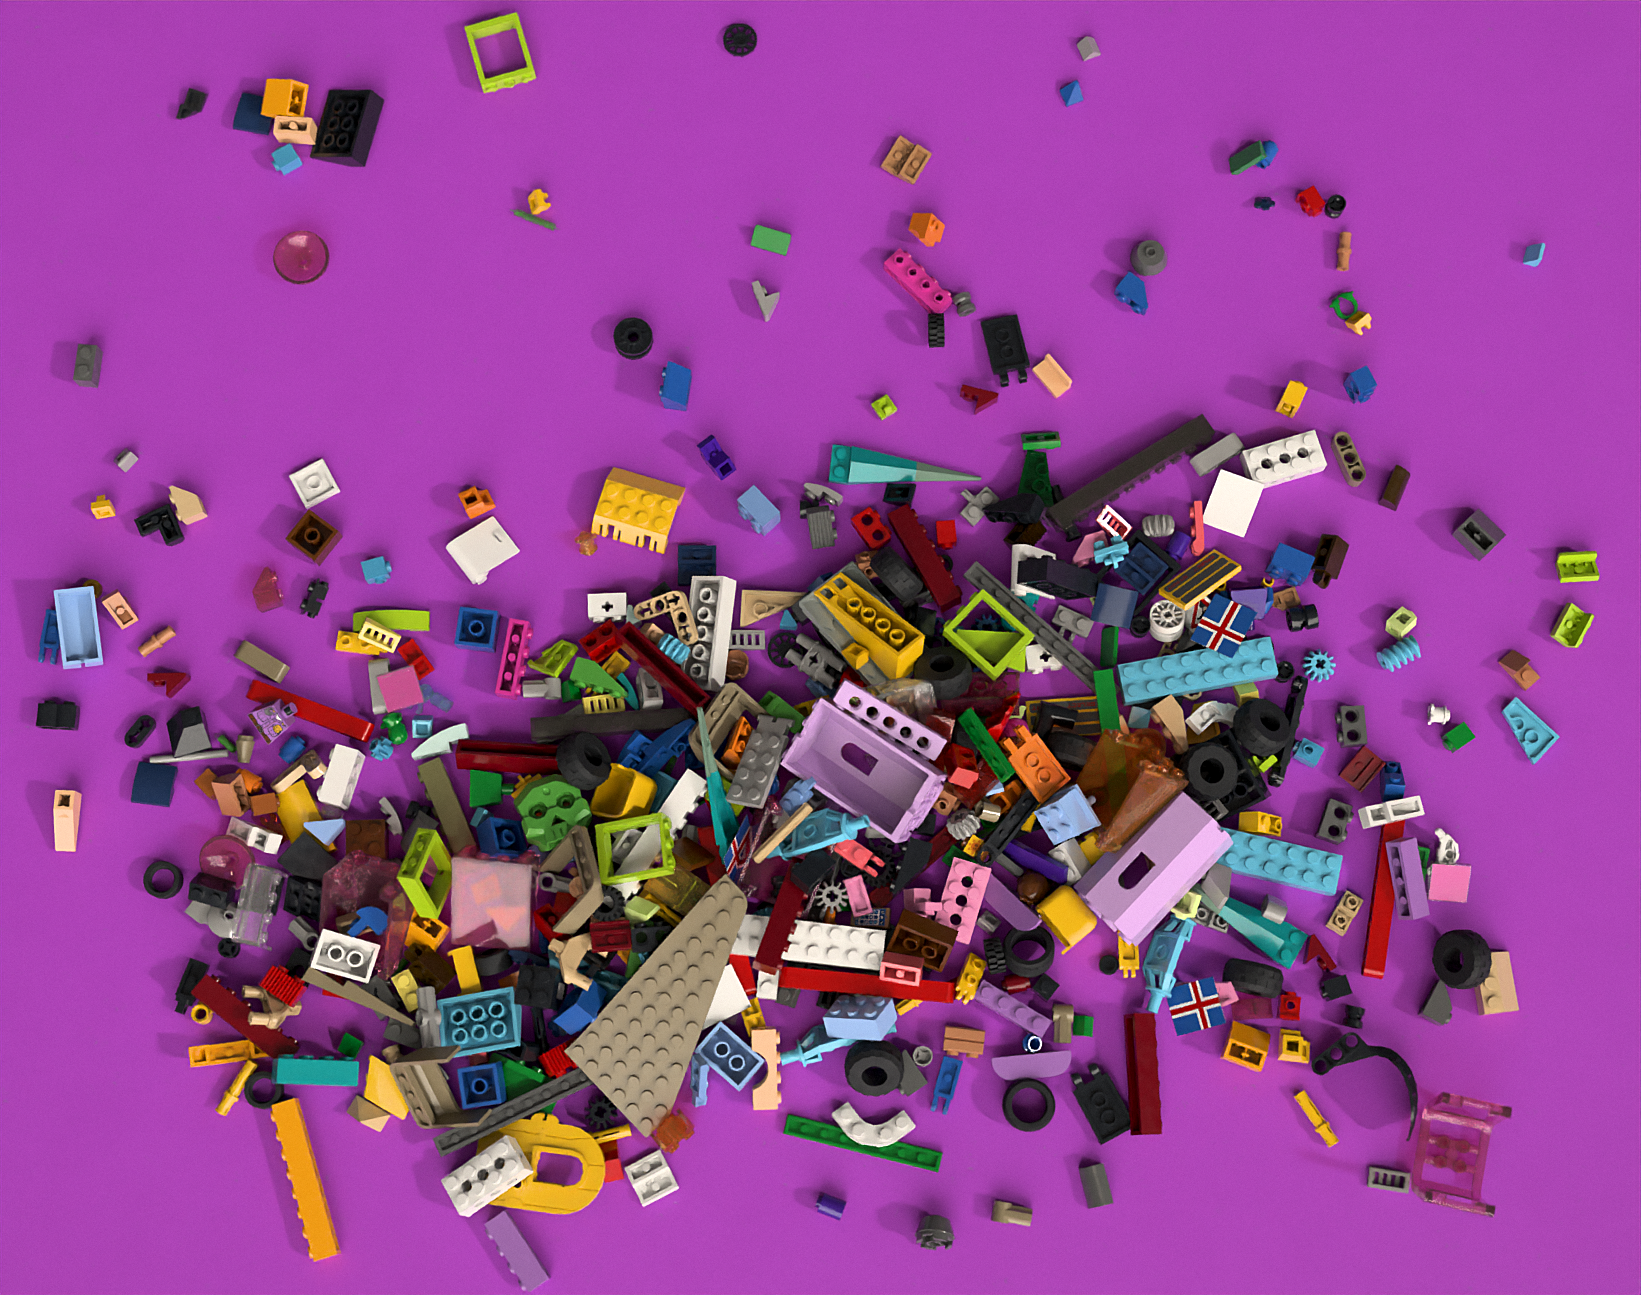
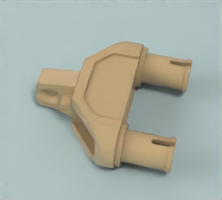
(570, 955)
(274, 1009)

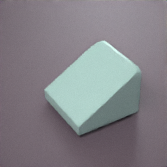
(631, 617)

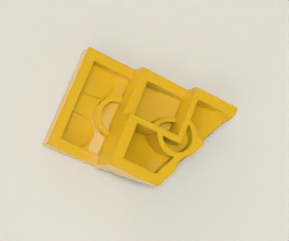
(382, 1088)

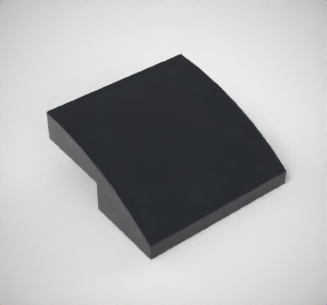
(303, 897)

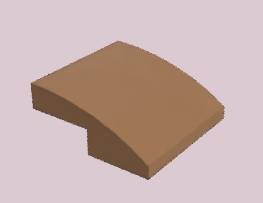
(906, 160)

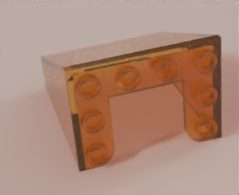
(1129, 785)

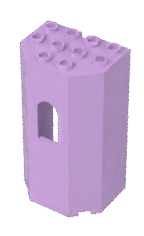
(895, 792)
(1181, 844)

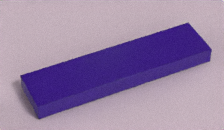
(1036, 861)

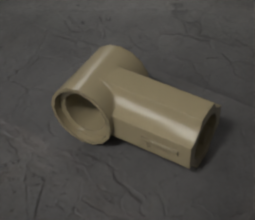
(986, 810)
(1062, 1017)
(1007, 1213)

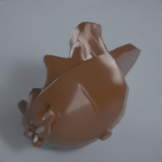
(1033, 887)

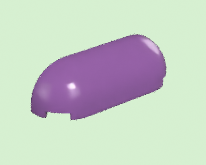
(1008, 904)
(1032, 1064)

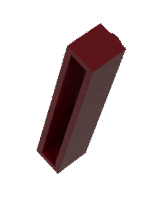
(924, 558)
(662, 668)
(507, 757)
(780, 925)
(236, 1014)
(1142, 1074)

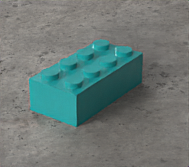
(315, 1072)

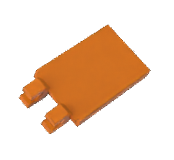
(1034, 764)

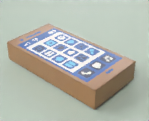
(877, 920)

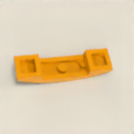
(224, 1053)

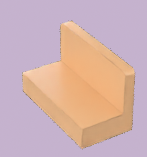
(1052, 376)

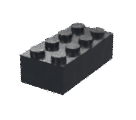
(1057, 578)

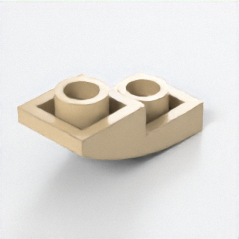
(1344, 913)

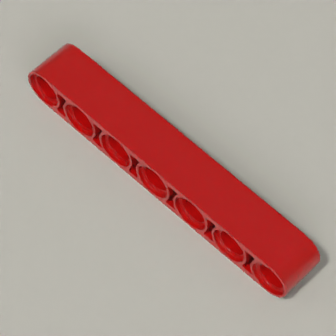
(313, 711)

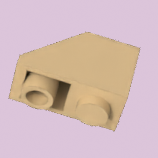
(188, 504)

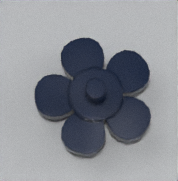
(1265, 203)
(557, 1030)

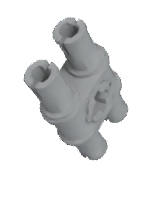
(822, 654)

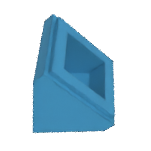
(788, 622)

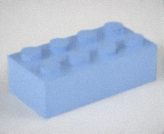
(78, 627)

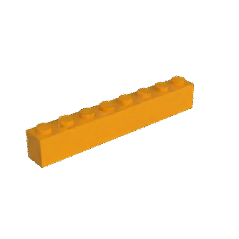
(305, 1179)

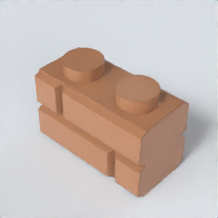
(964, 1041)

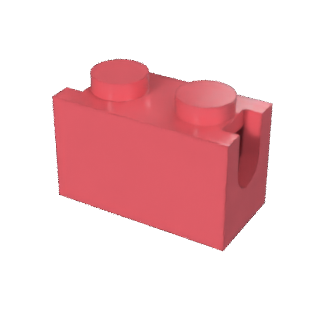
(901, 968)

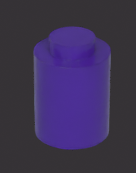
(1178, 545)
(830, 1206)

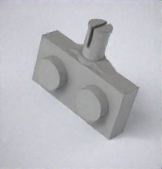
(973, 510)

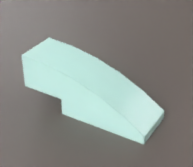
(441, 742)

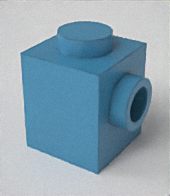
(286, 159)
(376, 570)
(1307, 752)

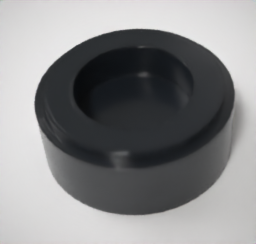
(1108, 965)

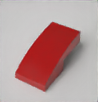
(414, 656)

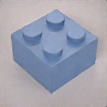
(758, 511)

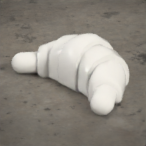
(1447, 848)

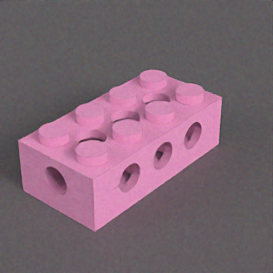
(973, 894)

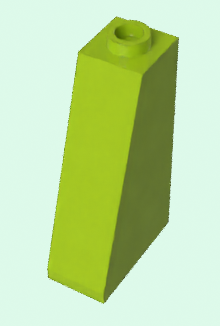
(994, 646)

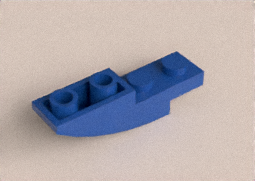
(670, 743)

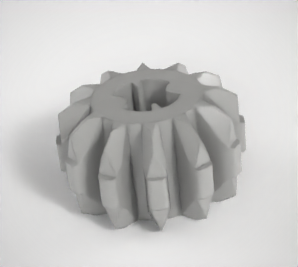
(1158, 525)
(963, 823)
(836, 892)

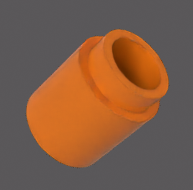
(251, 780)

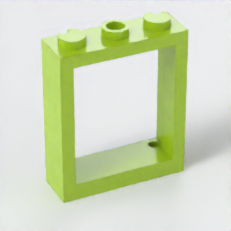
(492, 27)
(992, 672)
(605, 851)
(431, 903)

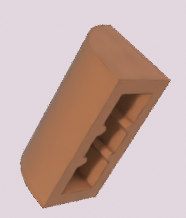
(231, 794)

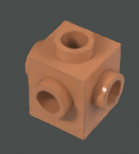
(863, 561)
(946, 801)

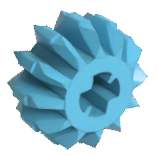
(673, 648)
(1316, 658)

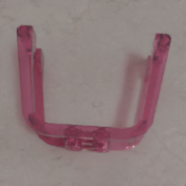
(1435, 1192)

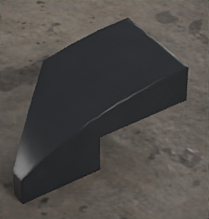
(192, 105)

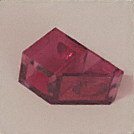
(266, 591)

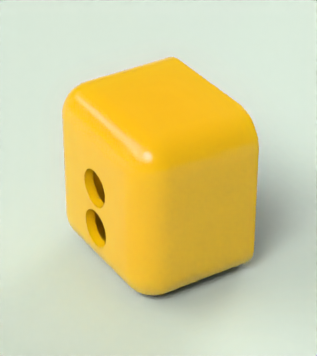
(623, 795)
(1067, 916)

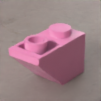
(1085, 551)

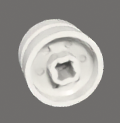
(1166, 621)

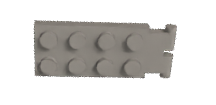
(760, 762)

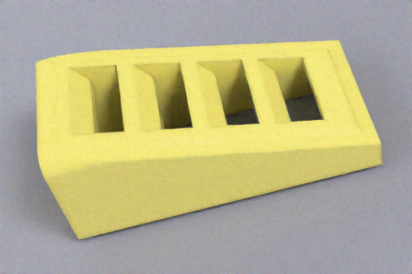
(375, 626)
(615, 704)

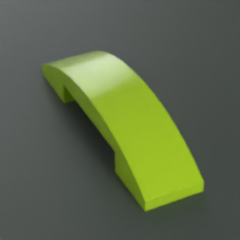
(394, 619)

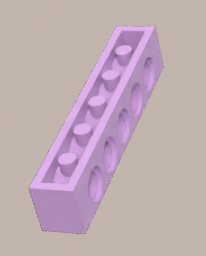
(849, 689)

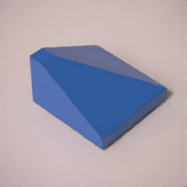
(1071, 93)

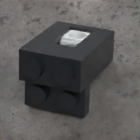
(540, 987)

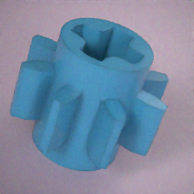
(381, 748)

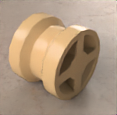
(392, 1053)

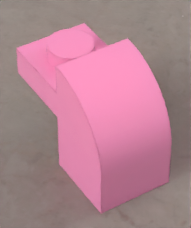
(919, 902)

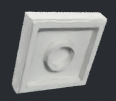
(314, 483)

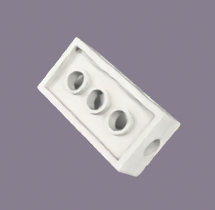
(1286, 449)
(475, 1173)

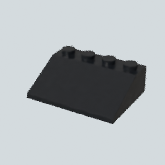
(347, 127)
(1249, 786)

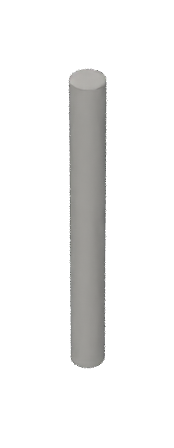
(196, 756)

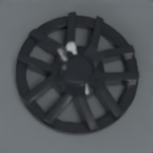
(740, 40)
(782, 649)

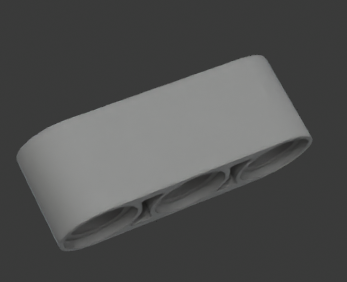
(1217, 454)
(376, 668)
(1274, 909)

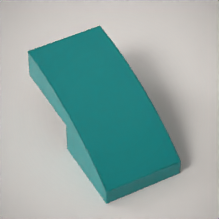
(632, 699)

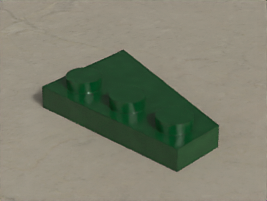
(1036, 477)

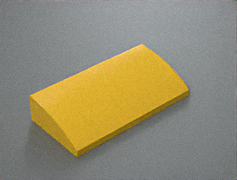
(297, 807)

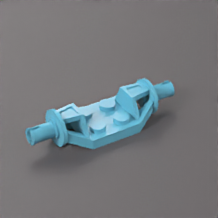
(818, 831)
(1162, 958)
(821, 1044)

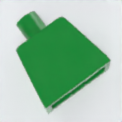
(488, 789)

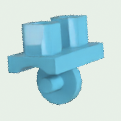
(1111, 554)

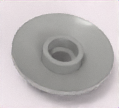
(219, 923)

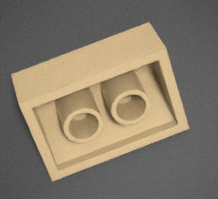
(1498, 990)

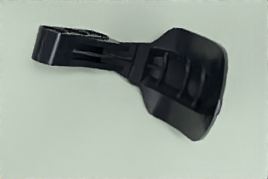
(1363, 1051)

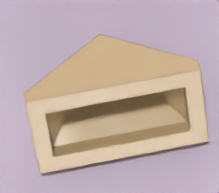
(368, 1113)

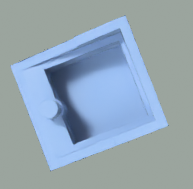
(1067, 814)

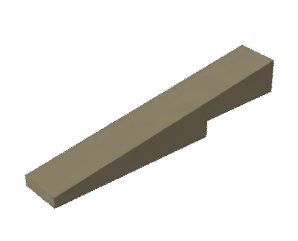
(354, 993)

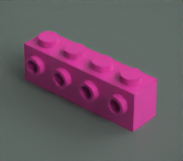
(917, 282)
(513, 659)

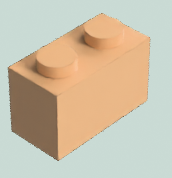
(295, 130)

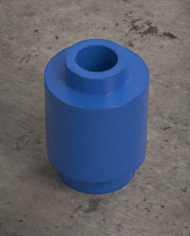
(1271, 150)
(292, 749)

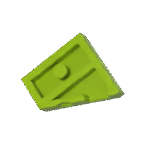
(554, 658)

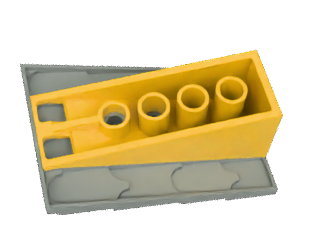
(853, 610)

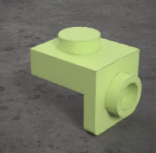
(1187, 905)

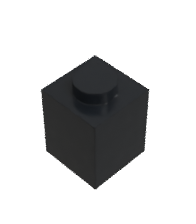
(1045, 987)
(1335, 988)

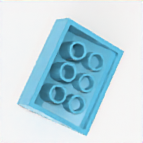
(481, 1021)

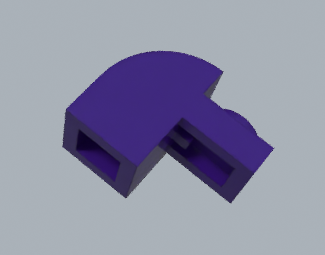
(716, 458)

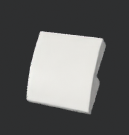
(651, 1178)

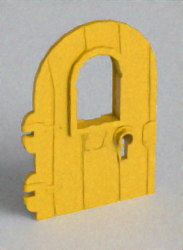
(551, 1137)

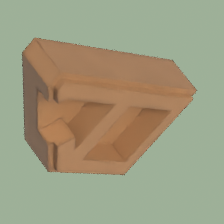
(1286, 599)

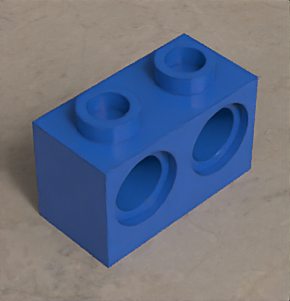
(1360, 385)

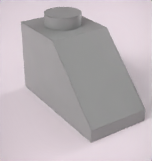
(1217, 884)

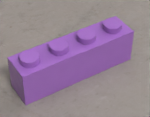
(1407, 878)
(1011, 1009)
(517, 1251)

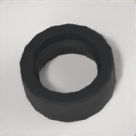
(178, 882)
(249, 1093)

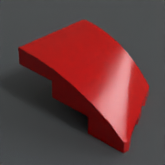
(1000, 717)

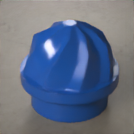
(1031, 1043)

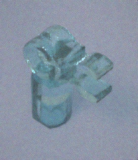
(435, 698)

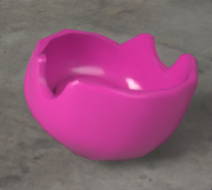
(1011, 724)

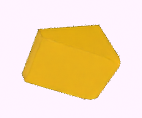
(856, 655)

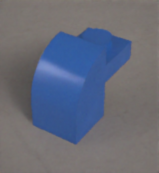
(372, 916)

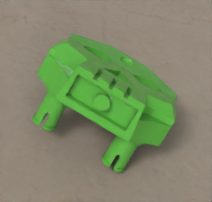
(548, 797)

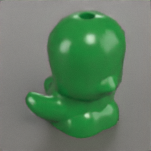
(396, 730)

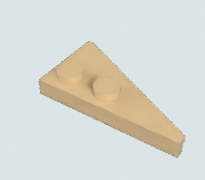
(761, 604)

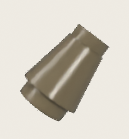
(244, 748)

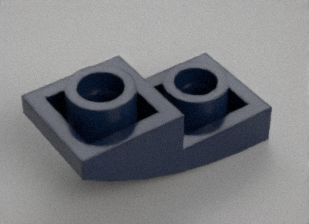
(523, 957)

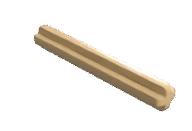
(782, 832)

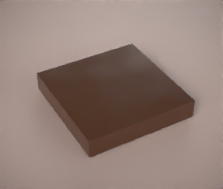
(690, 854)

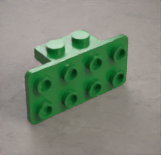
(522, 1079)

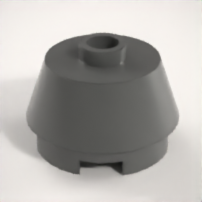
(1148, 258)
(934, 1232)

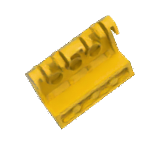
(637, 508)

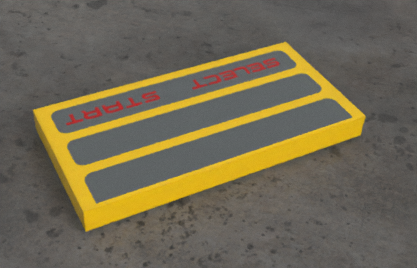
(1199, 579)
(1087, 718)

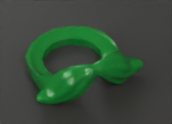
(1335, 304)

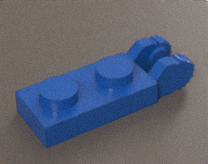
(49, 637)
(946, 1082)

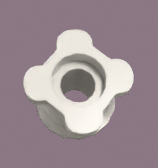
(1438, 714)

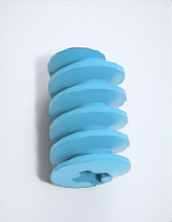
(1399, 653)

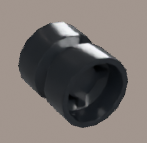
(1301, 618)

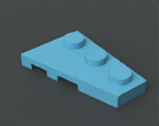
(1529, 730)

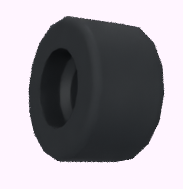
(492, 961)

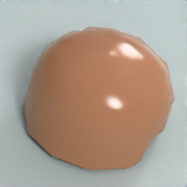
(737, 665)

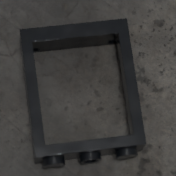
(1173, 568)

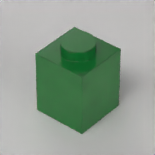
(1457, 737)

